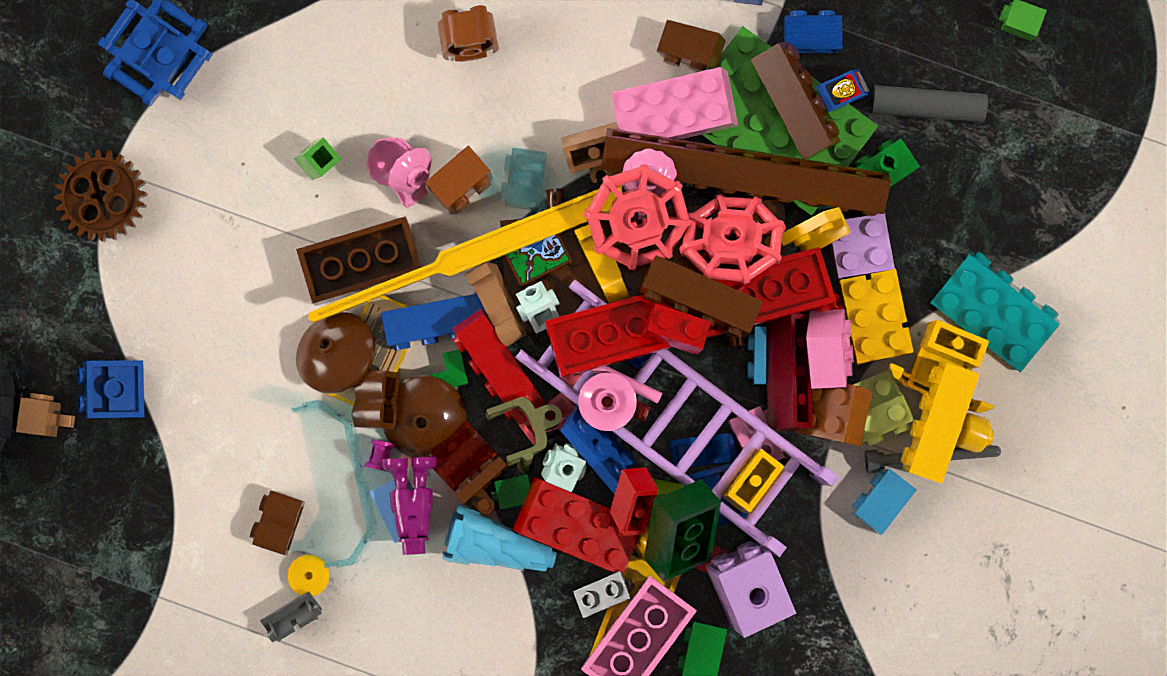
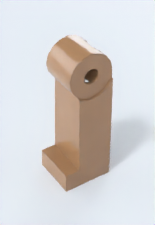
(497, 302)

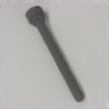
(877, 460)

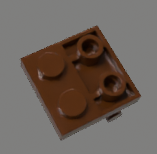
(473, 489)

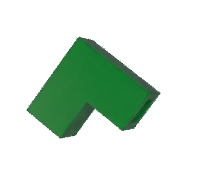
(455, 369)

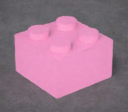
(829, 349)

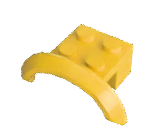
(943, 344)

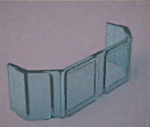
(358, 466)

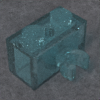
(525, 179)

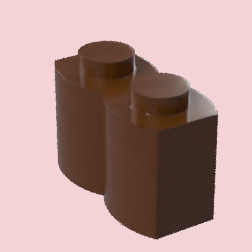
(376, 400)
(277, 522)

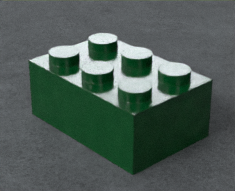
(682, 530)

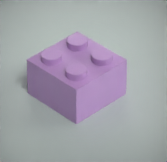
(863, 250)

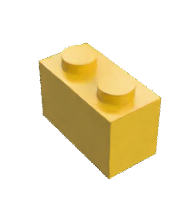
(753, 481)

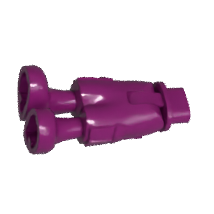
(412, 506)

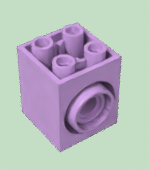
(739, 574)

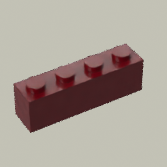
(788, 374)

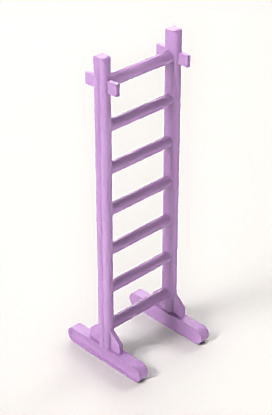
(819, 473)

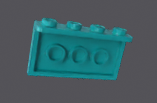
(997, 310)

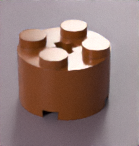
(467, 34)

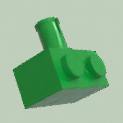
(892, 159)

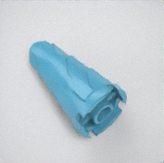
(489, 542)

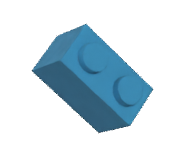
(883, 500)

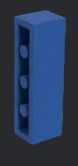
(427, 321)

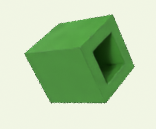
(1022, 19)
(317, 158)

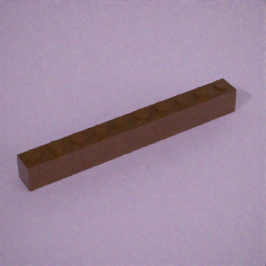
(756, 172)

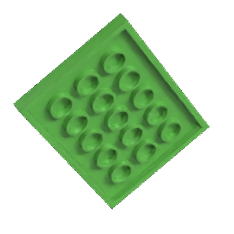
(760, 123)

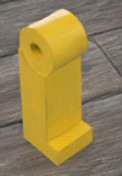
(603, 267)

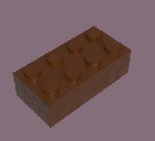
(358, 260)

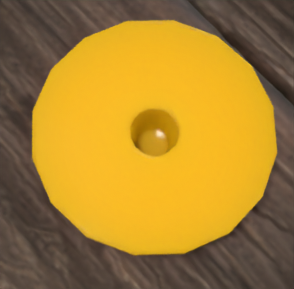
(308, 574)

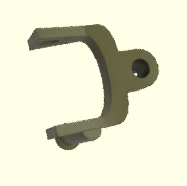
(539, 425)

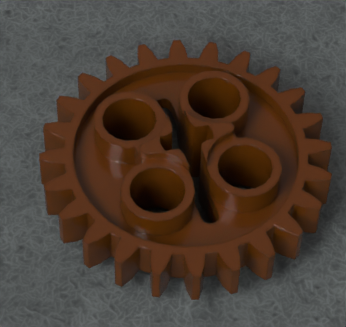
(77, 204)

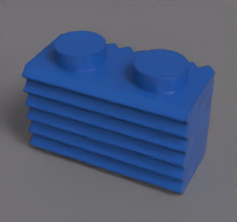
(814, 32)

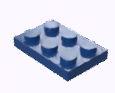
(598, 448)

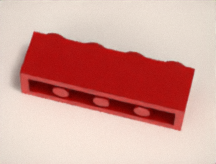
(496, 363)

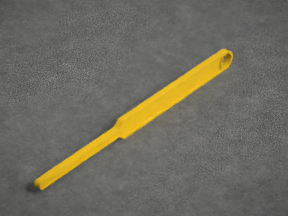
(479, 250)

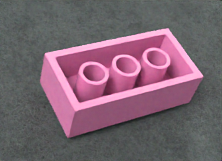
(678, 106)
(640, 633)

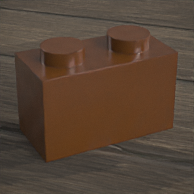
(690, 46)

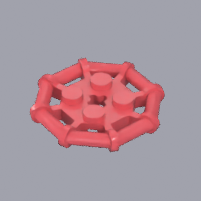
(623, 210)
(738, 251)

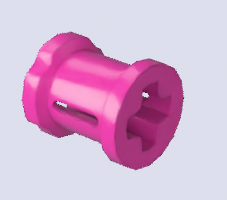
(379, 451)

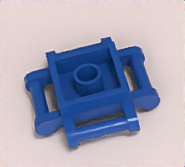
(155, 50)

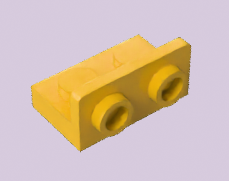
(818, 230)

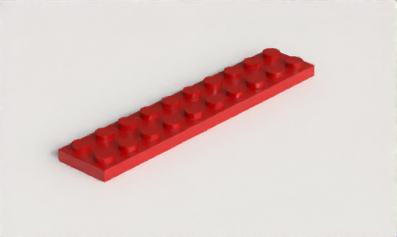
(616, 329)

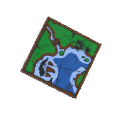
(538, 259)

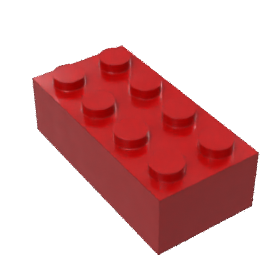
(574, 526)

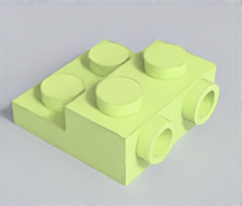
(887, 408)

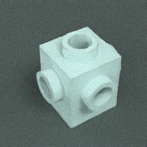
(537, 305)
(563, 466)

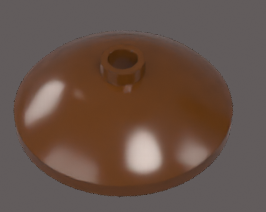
(343, 361)
(436, 403)

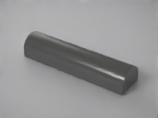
(929, 103)

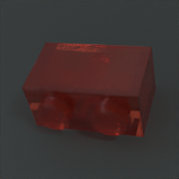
(461, 456)

